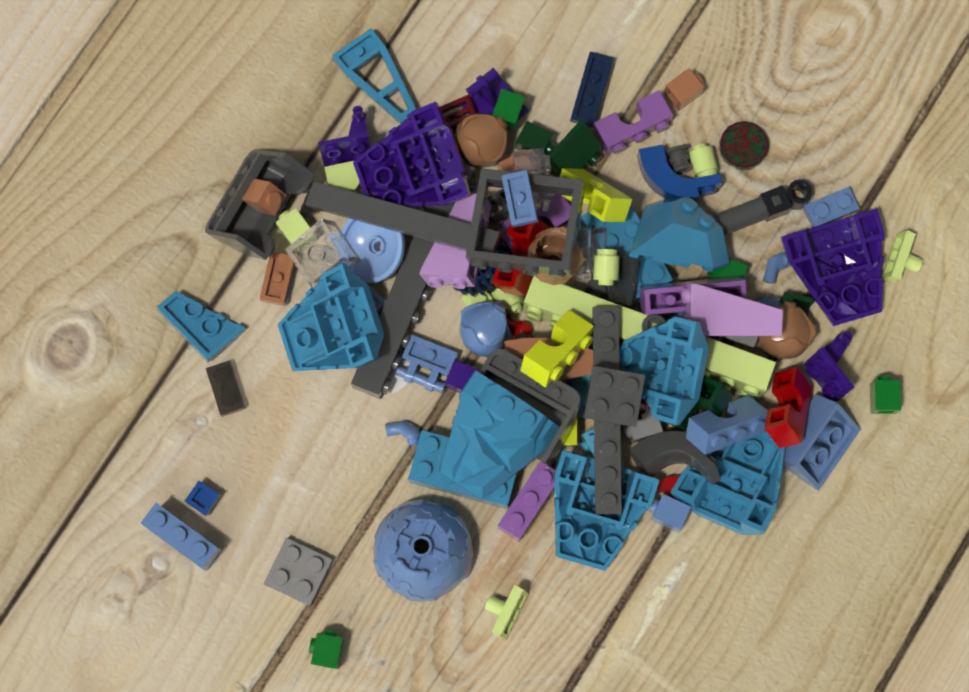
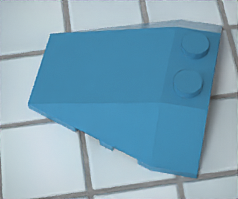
(333, 324)
(747, 490)

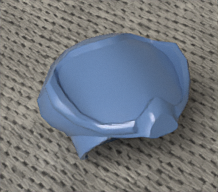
(484, 327)

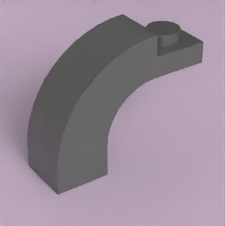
(672, 448)

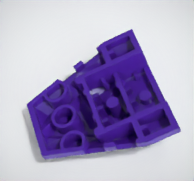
(415, 163)
(841, 265)

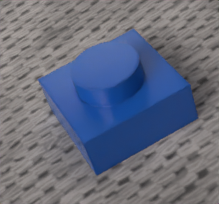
(202, 498)

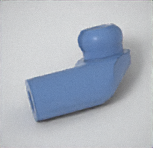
(404, 428)

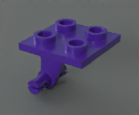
(486, 93)
(349, 147)
(825, 371)

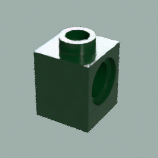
(534, 138)

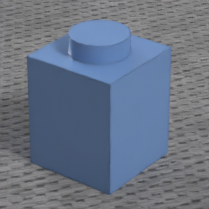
(669, 512)

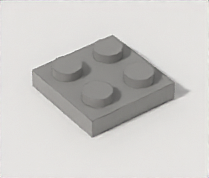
(298, 572)

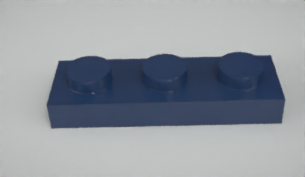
(591, 88)

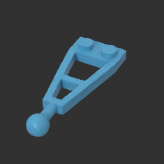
(360, 53)

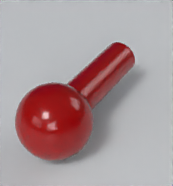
(522, 326)

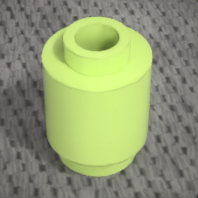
(703, 160)
(606, 267)
(512, 303)

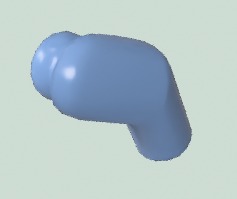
(774, 265)

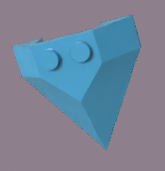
(680, 235)
(673, 366)

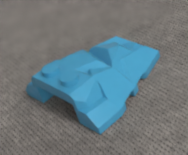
(492, 436)
(580, 532)

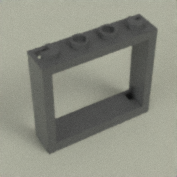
(528, 265)

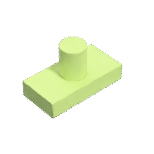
(900, 257)
(507, 611)

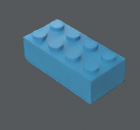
(620, 238)
(426, 472)

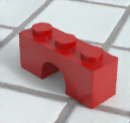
(521, 237)
(788, 421)

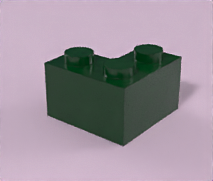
(712, 397)

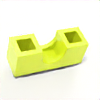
(603, 199)
(548, 362)

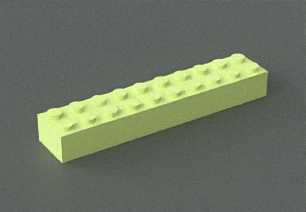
(726, 364)

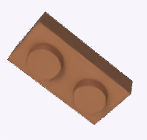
(277, 279)

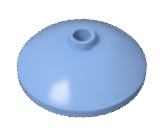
(365, 239)

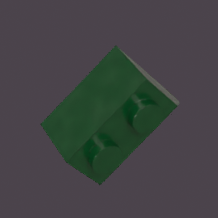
(576, 150)

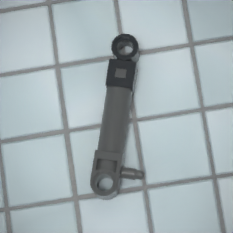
(766, 207)

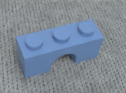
(712, 433)
(181, 536)

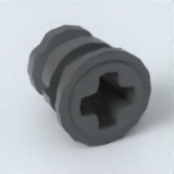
(679, 159)

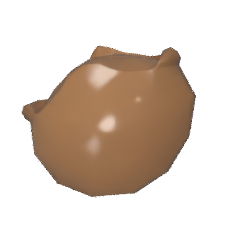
(481, 139)
(550, 246)
(796, 334)

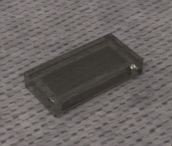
(625, 289)

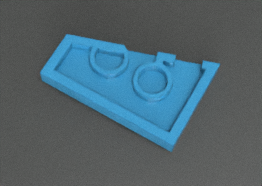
(202, 328)

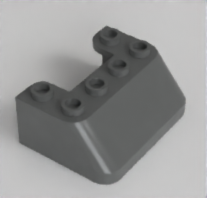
(240, 224)
(556, 401)

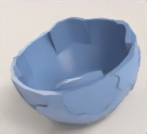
(427, 574)

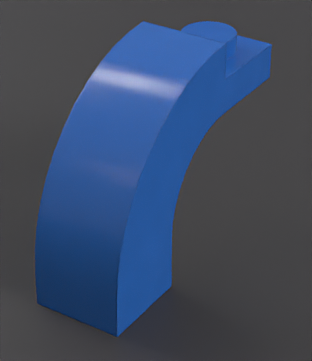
(669, 184)

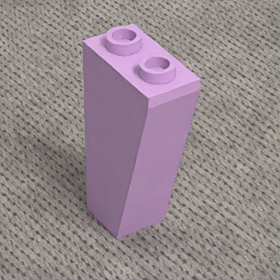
(448, 264)
(729, 314)

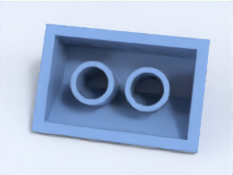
(824, 442)

